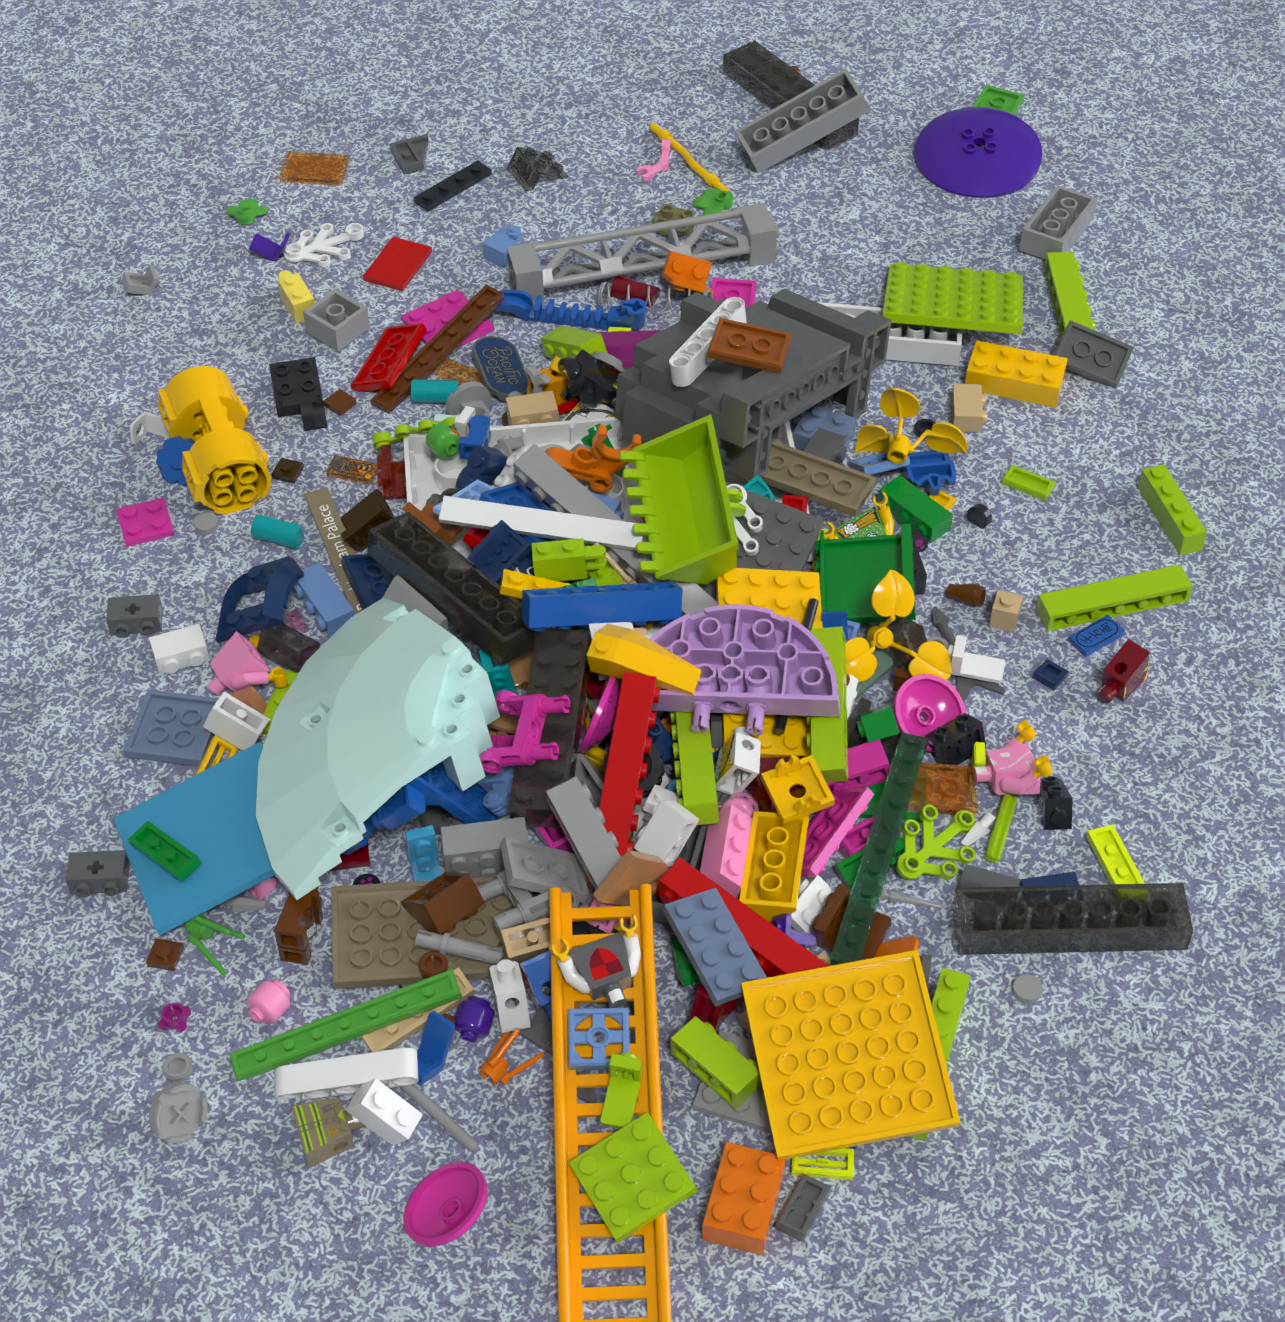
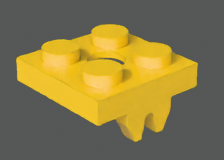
(797, 772)

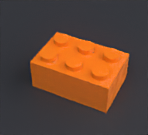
(744, 1198)

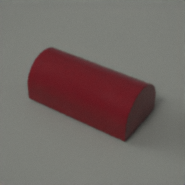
(637, 290)

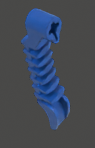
(628, 313)

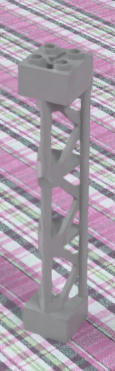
(757, 245)

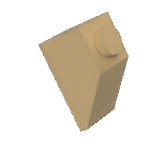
(1006, 610)

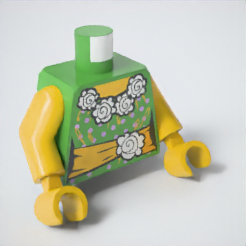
(870, 523)

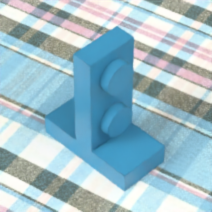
(422, 853)

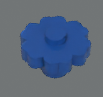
(171, 458)

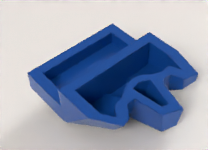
(930, 469)

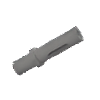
(459, 947)

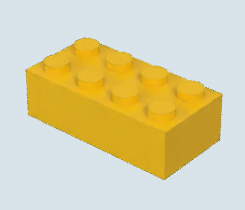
(1017, 373)

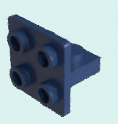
(499, 551)

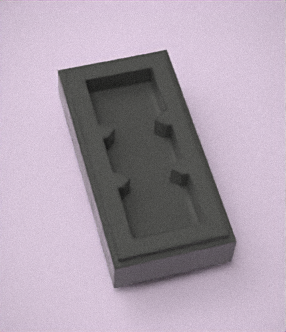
(803, 1207)

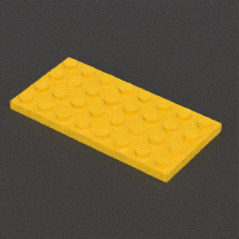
(786, 595)

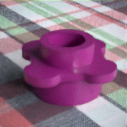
(169, 1012)

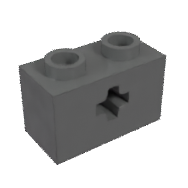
(134, 615)
(98, 872)

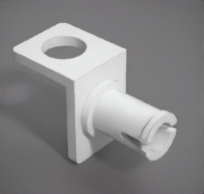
(149, 423)

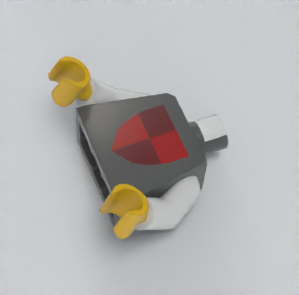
(602, 965)

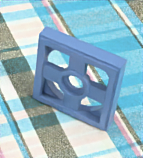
(875, 463)
(576, 1016)

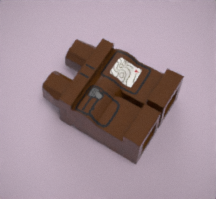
(297, 925)

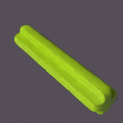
(1000, 828)

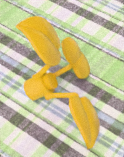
(898, 402)
(891, 598)

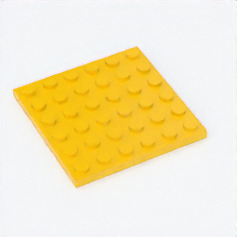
(849, 1055)

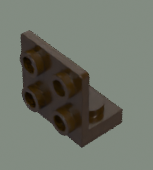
(364, 516)

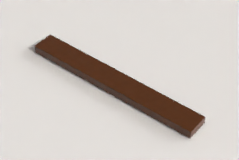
(439, 347)

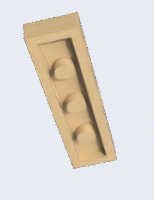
(397, 1033)

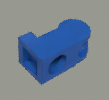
(478, 435)

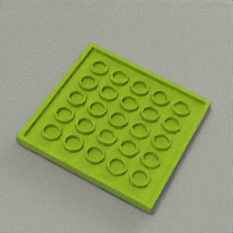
(954, 298)

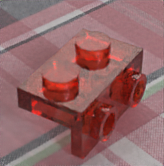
(392, 475)

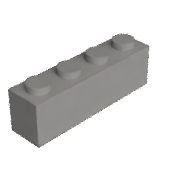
(584, 829)

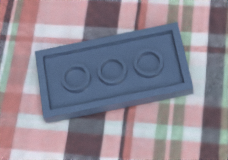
(713, 944)

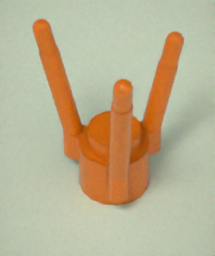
(496, 1066)

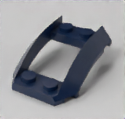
(273, 576)

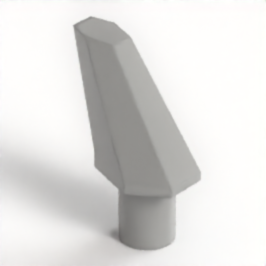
(246, 903)

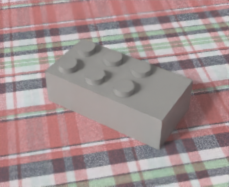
(1057, 222)

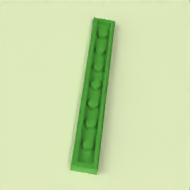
(345, 1025)

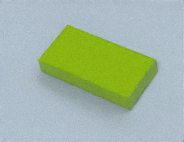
(1028, 482)

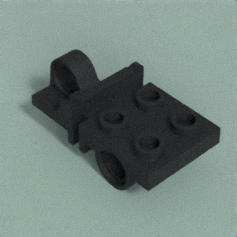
(299, 391)

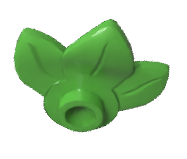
(714, 201)
(247, 211)

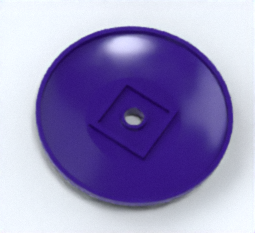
(953, 162)

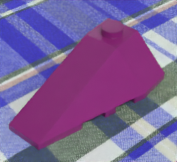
(622, 344)

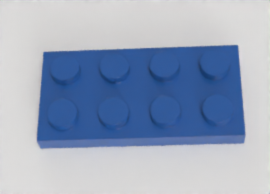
(517, 495)

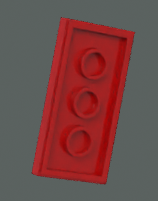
(388, 357)

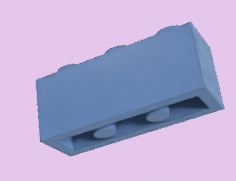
(323, 599)

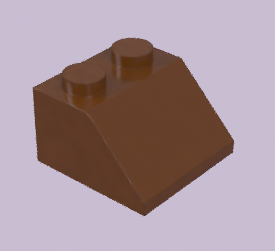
(444, 902)

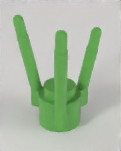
(203, 928)

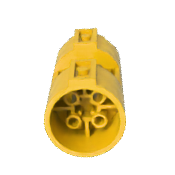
(225, 462)

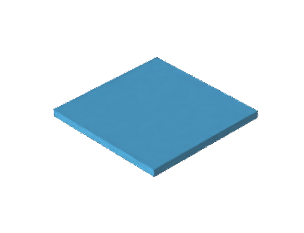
(216, 822)

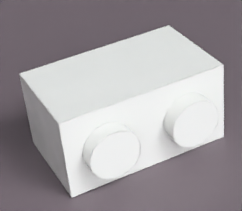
(179, 649)
(235, 722)
(666, 831)
(384, 1112)

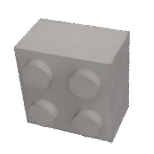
(336, 319)

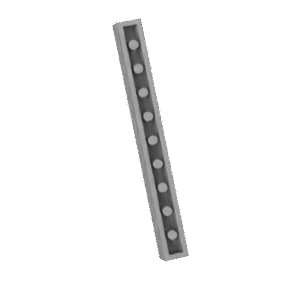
(568, 495)

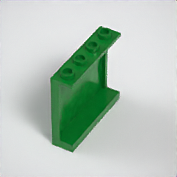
(855, 566)

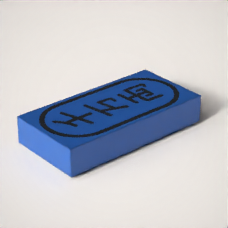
(1096, 635)

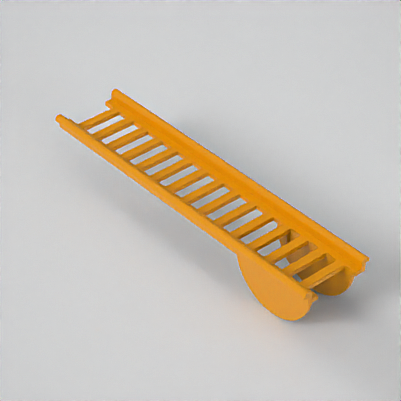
(566, 1112)

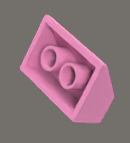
(727, 849)

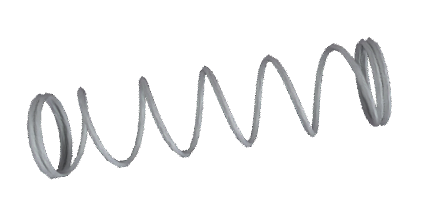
(607, 285)

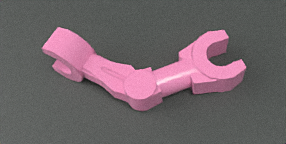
(662, 165)

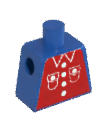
(535, 974)

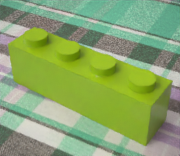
(1172, 510)

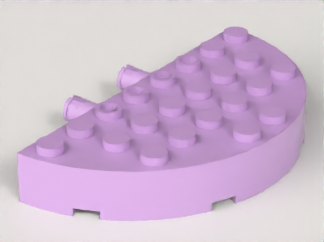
(749, 666)

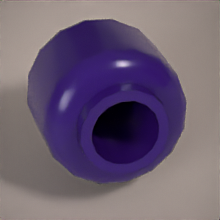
(474, 1018)

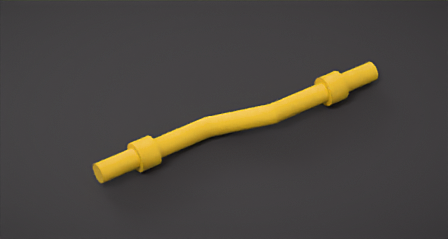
(710, 178)

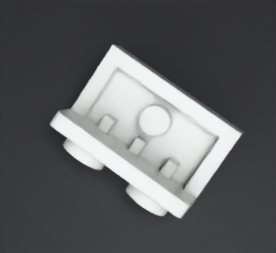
(810, 903)

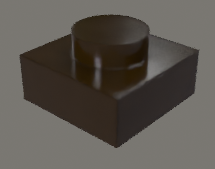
(287, 470)

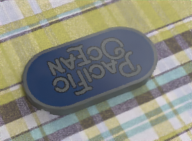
(499, 366)

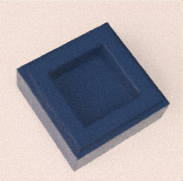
(1050, 674)

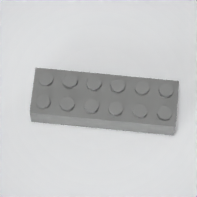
(802, 120)

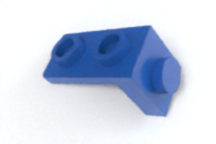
(434, 1046)

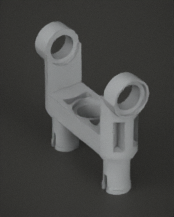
(526, 907)

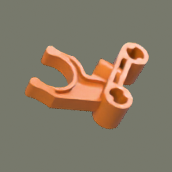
(595, 464)

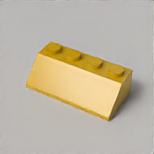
(774, 864)

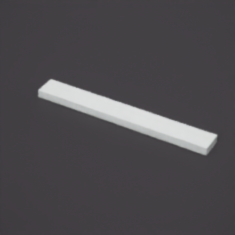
(539, 522)

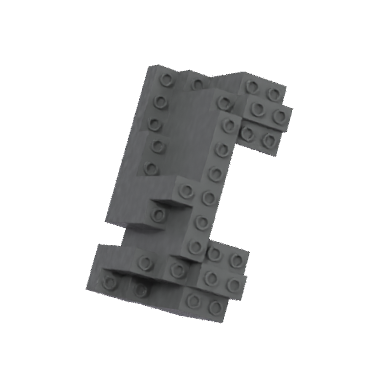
(825, 358)

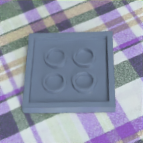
(171, 728)

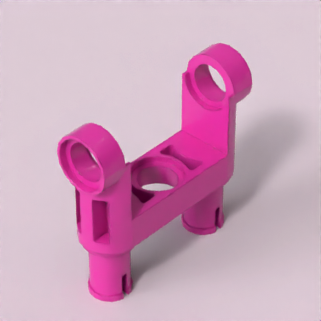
(526, 744)

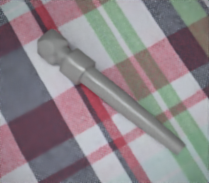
(896, 897)

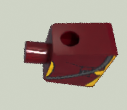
(1124, 672)

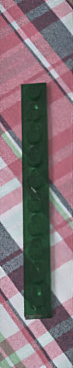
(879, 850)

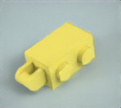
(294, 294)

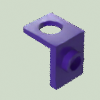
(266, 247)

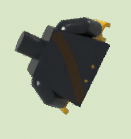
(588, 377)

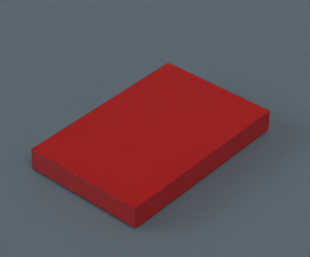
(397, 263)

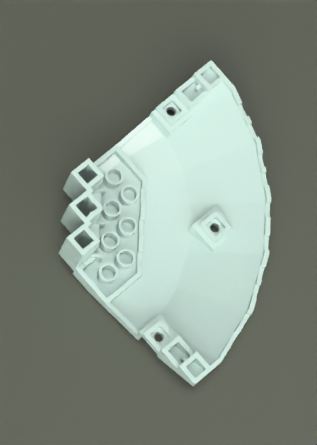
(358, 726)

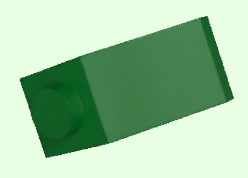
(878, 723)

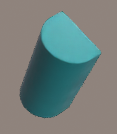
(432, 390)
(277, 531)

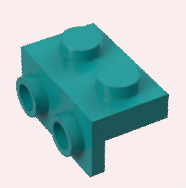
(499, 676)

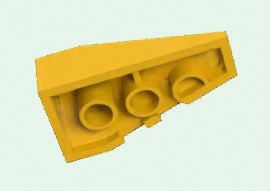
(626, 650)

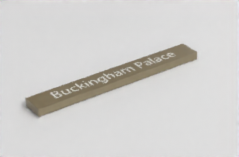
(330, 529)

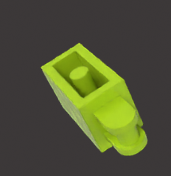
(566, 559)

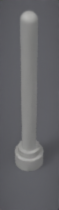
(440, 1116)

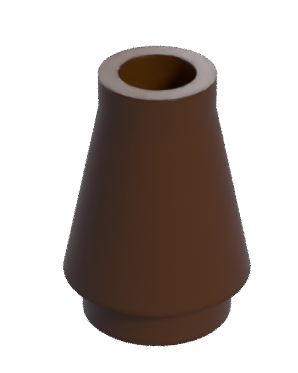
(968, 594)

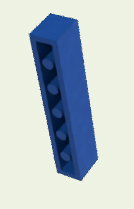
(601, 604)

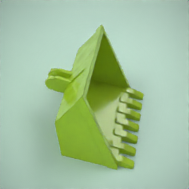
(684, 505)

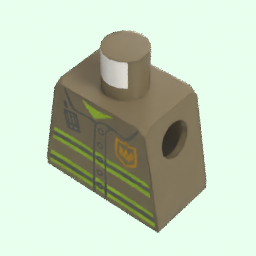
(324, 1129)

